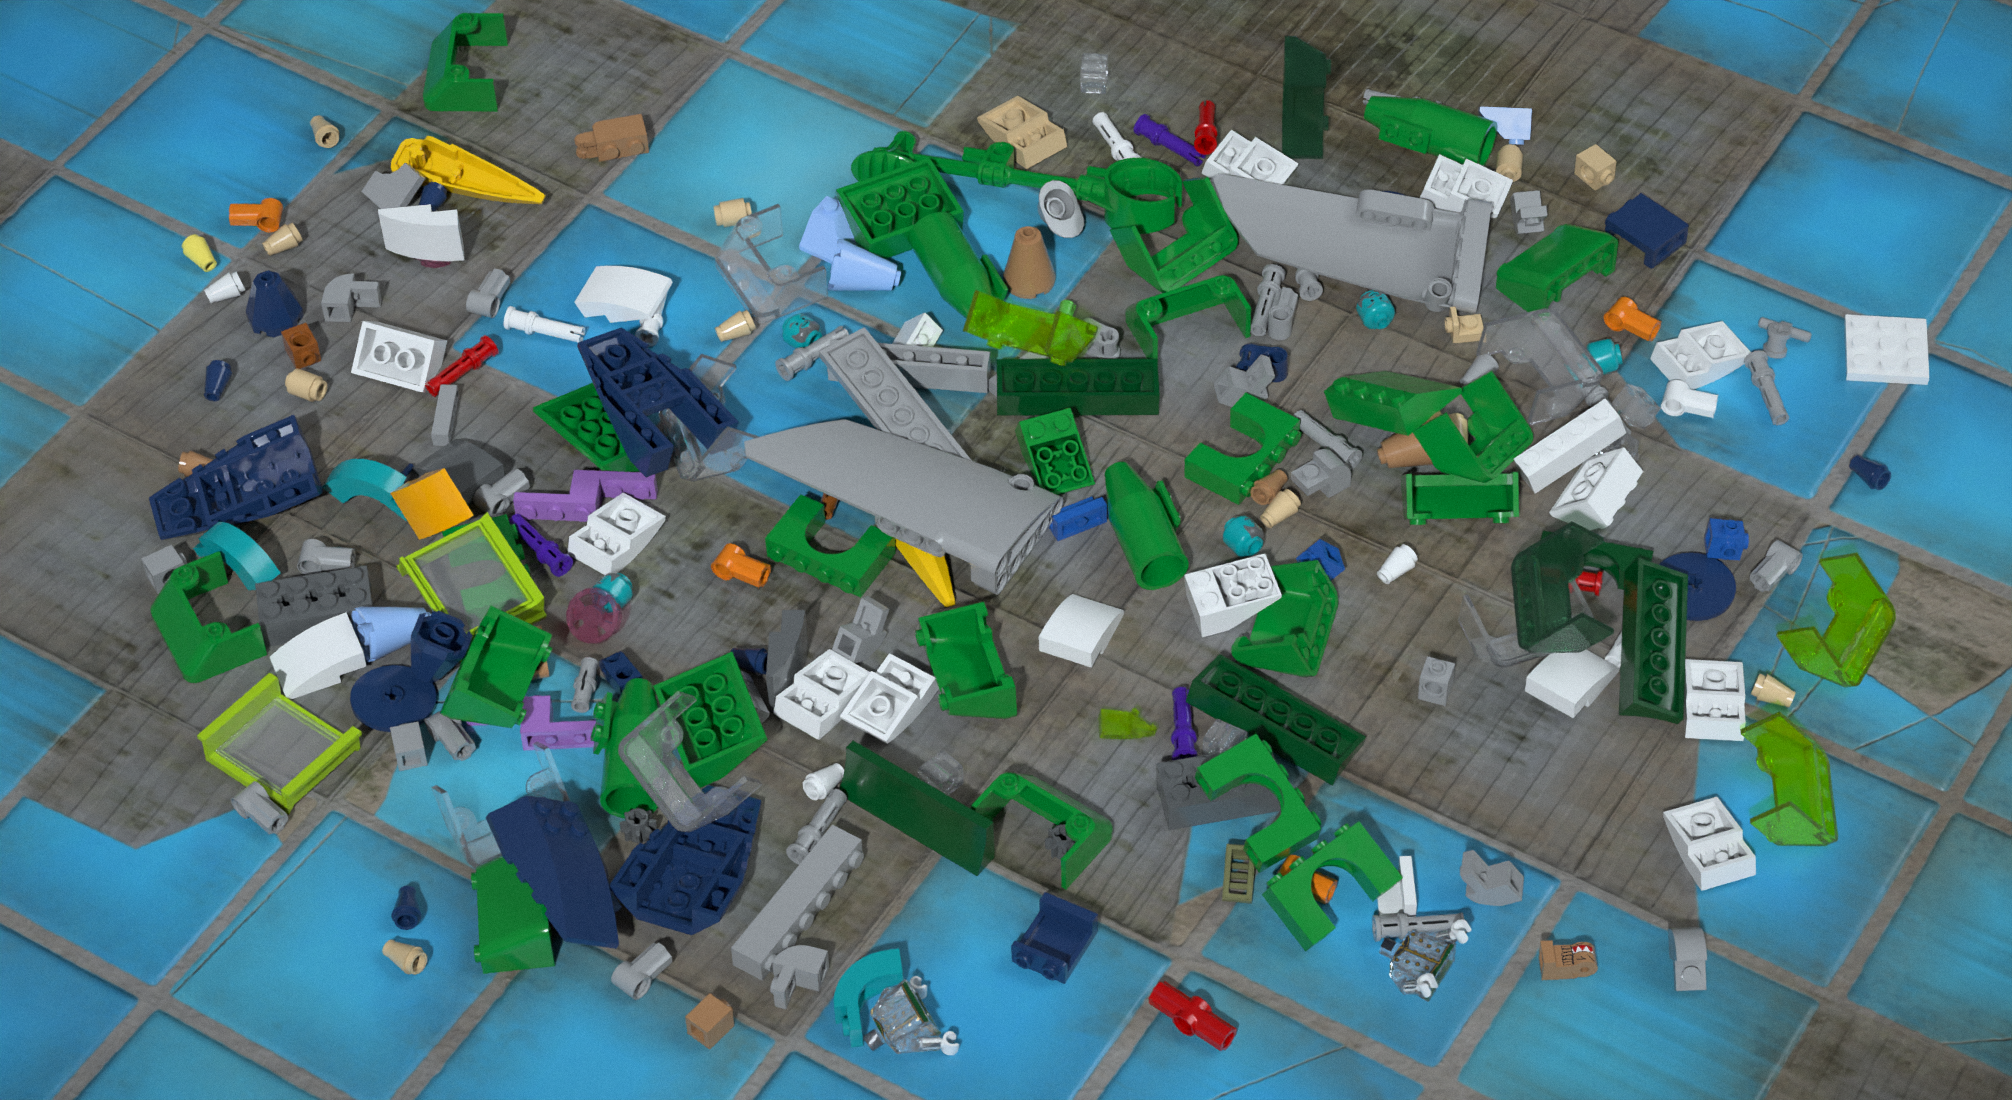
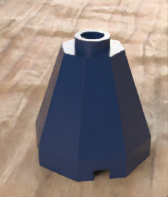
(272, 305)
(437, 645)

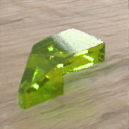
(1123, 725)

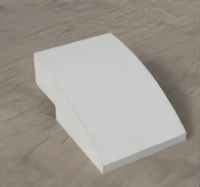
(1249, 160)
(1453, 183)
(422, 233)
(622, 293)
(1700, 354)
(615, 534)
(1079, 630)
(318, 657)
(1570, 680)
(820, 693)
(890, 699)
(1714, 700)
(1710, 843)

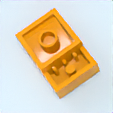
(431, 503)

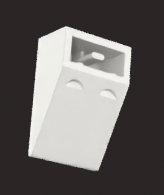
(1230, 593)

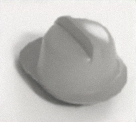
(1060, 209)

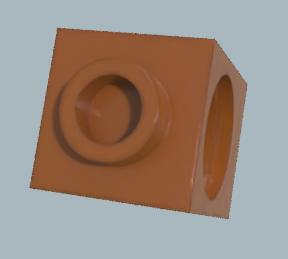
(301, 346)

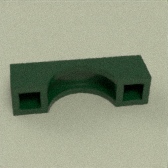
(1613, 558)

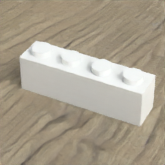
(1570, 446)

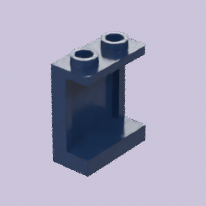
(1648, 228)
(1056, 938)

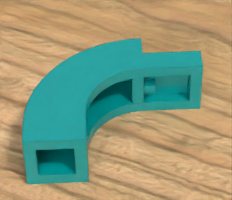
(365, 478)
(239, 552)
(859, 984)

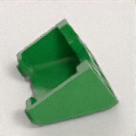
(1556, 263)
(1295, 628)
(967, 663)
(497, 671)
(510, 922)

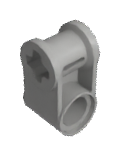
(1103, 345)

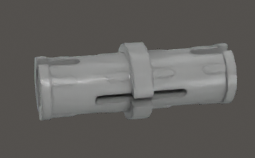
(584, 685)

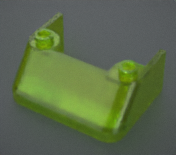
(1028, 329)
(1856, 631)
(1801, 784)

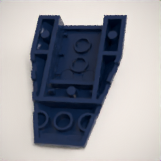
(246, 483)
(560, 864)
(689, 876)

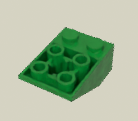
(1054, 452)

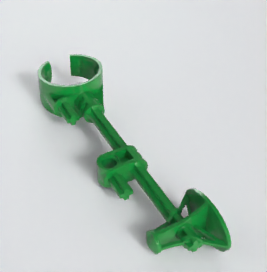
(1101, 186)

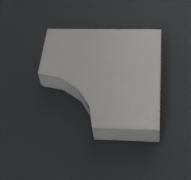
(393, 189)

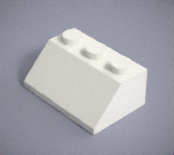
(397, 355)
(1598, 490)

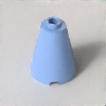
(860, 270)
(384, 628)

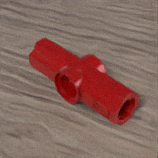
(1192, 1016)

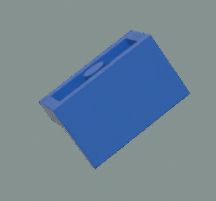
(1079, 517)

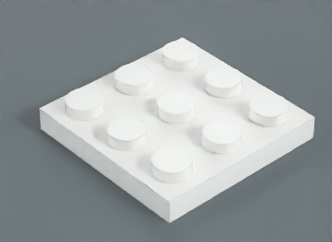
(1886, 349)

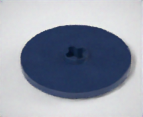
(1712, 582)
(373, 693)

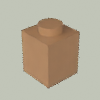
(710, 1020)

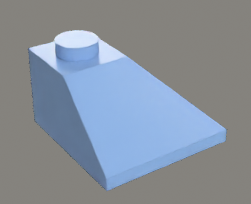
(1511, 122)
(824, 229)

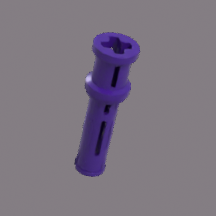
(1160, 135)
(546, 551)
(1183, 735)

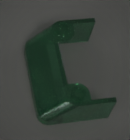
(1303, 99)
(1543, 597)

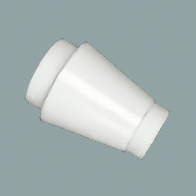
(225, 288)
(1398, 563)
(823, 781)

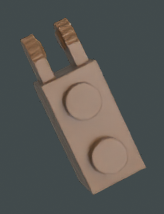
(613, 139)

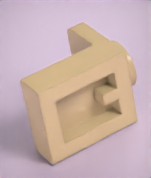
(1463, 328)

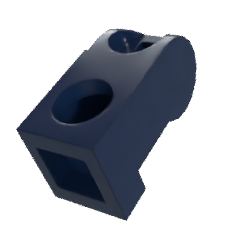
(618, 671)

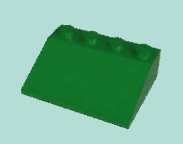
(891, 203)
(1388, 400)
(586, 426)
(720, 725)

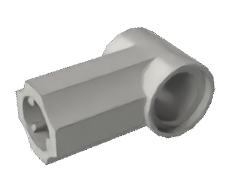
(487, 298)
(1282, 314)
(497, 498)
(317, 557)
(1778, 561)
(451, 736)
(256, 804)
(636, 976)

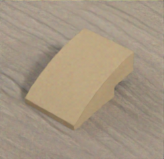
(1025, 129)

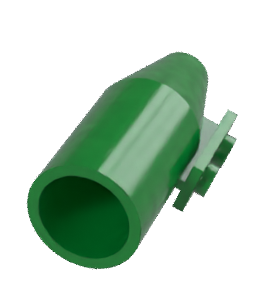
(1432, 128)
(953, 262)
(1145, 527)
(615, 721)

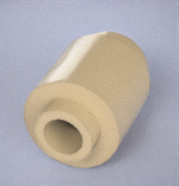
(1509, 162)
(731, 211)
(306, 385)

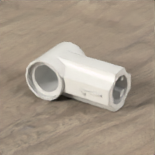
(1680, 399)

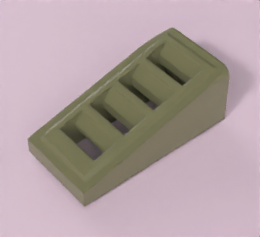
(1236, 852)

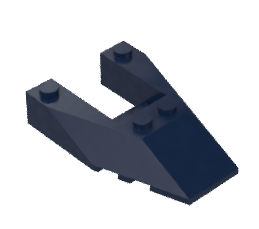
(641, 383)

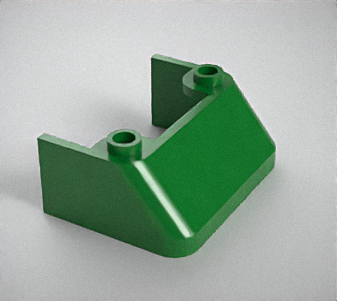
(449, 84)
(1205, 243)
(1182, 302)
(1495, 424)
(1459, 498)
(200, 649)
(1081, 823)

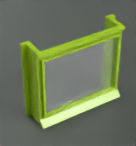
(471, 573)
(275, 744)

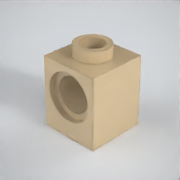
(1595, 167)

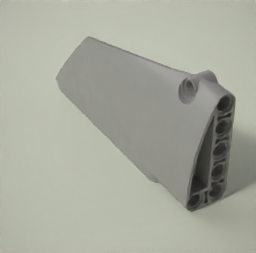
(1367, 241)
(918, 493)

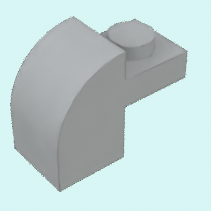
(1527, 212)
(344, 294)
(1234, 382)
(1323, 473)
(866, 633)
(1491, 884)
(1688, 954)
(800, 967)

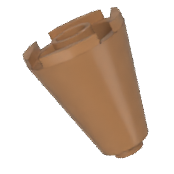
(1028, 265)
(1404, 450)

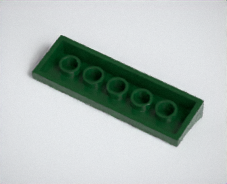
(1084, 385)
(1653, 642)
(1282, 720)
(918, 809)

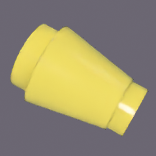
(199, 252)

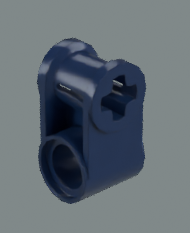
(1277, 356)

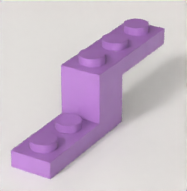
(584, 495)
(539, 727)

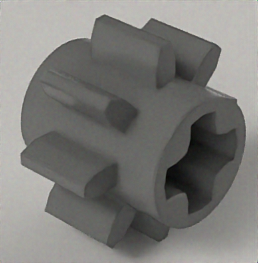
(638, 825)
(1058, 841)

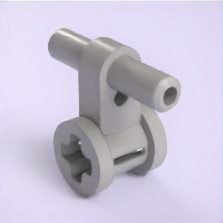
(1778, 336)

